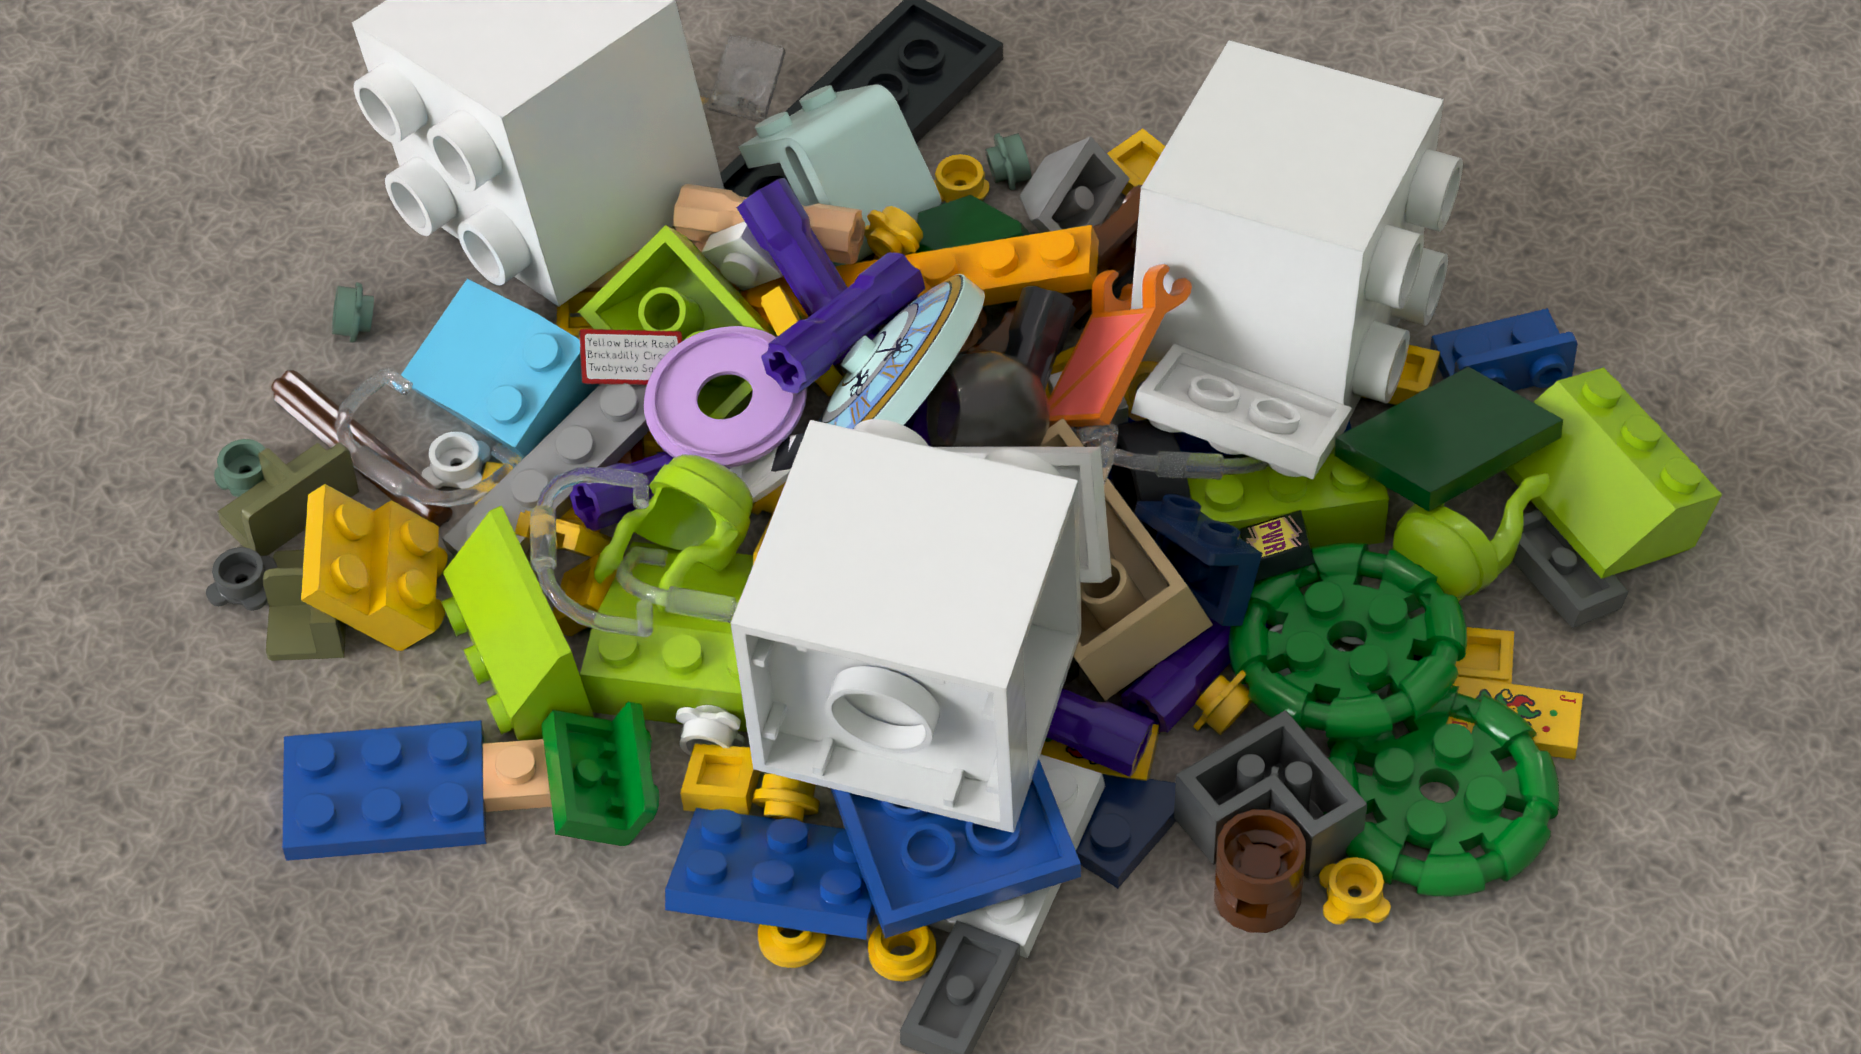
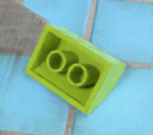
(680, 290)
(1616, 478)
(1336, 504)
(511, 631)

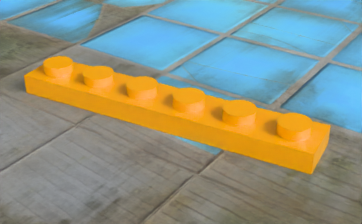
(1001, 268)

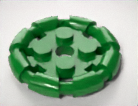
(1344, 608)
(1481, 791)

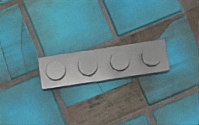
(590, 436)

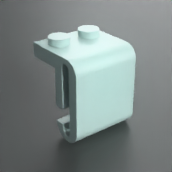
(847, 153)

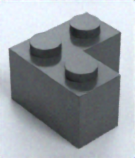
(1274, 771)

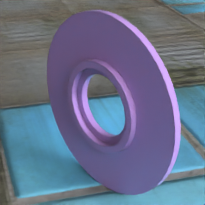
(681, 374)

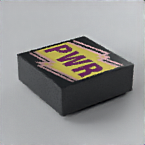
(1282, 542)

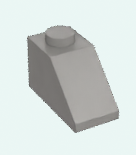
(1073, 187)

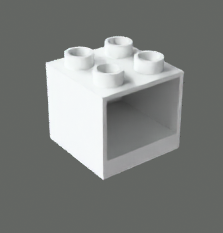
(536, 128)
(1299, 223)
(911, 621)

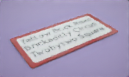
(623, 354)

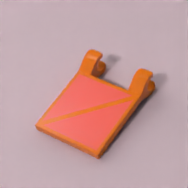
(1112, 347)

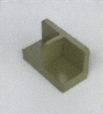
(278, 504)
(294, 626)

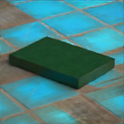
(1448, 438)

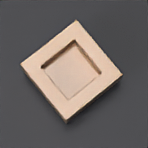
(515, 775)

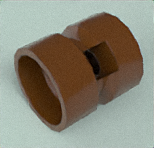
(1259, 871)

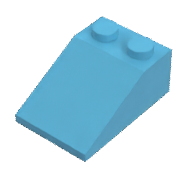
(500, 368)

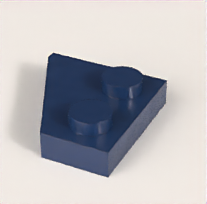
(1126, 826)

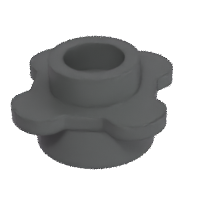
(237, 565)

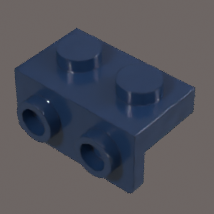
(1206, 556)

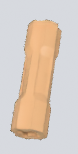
(709, 210)

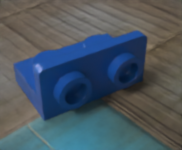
(1510, 351)

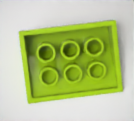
(681, 662)

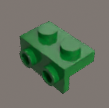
(600, 775)

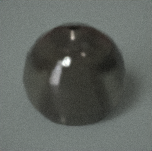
(987, 403)

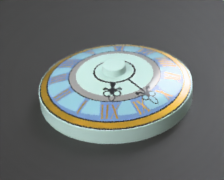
(907, 357)

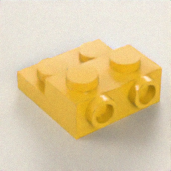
(373, 567)

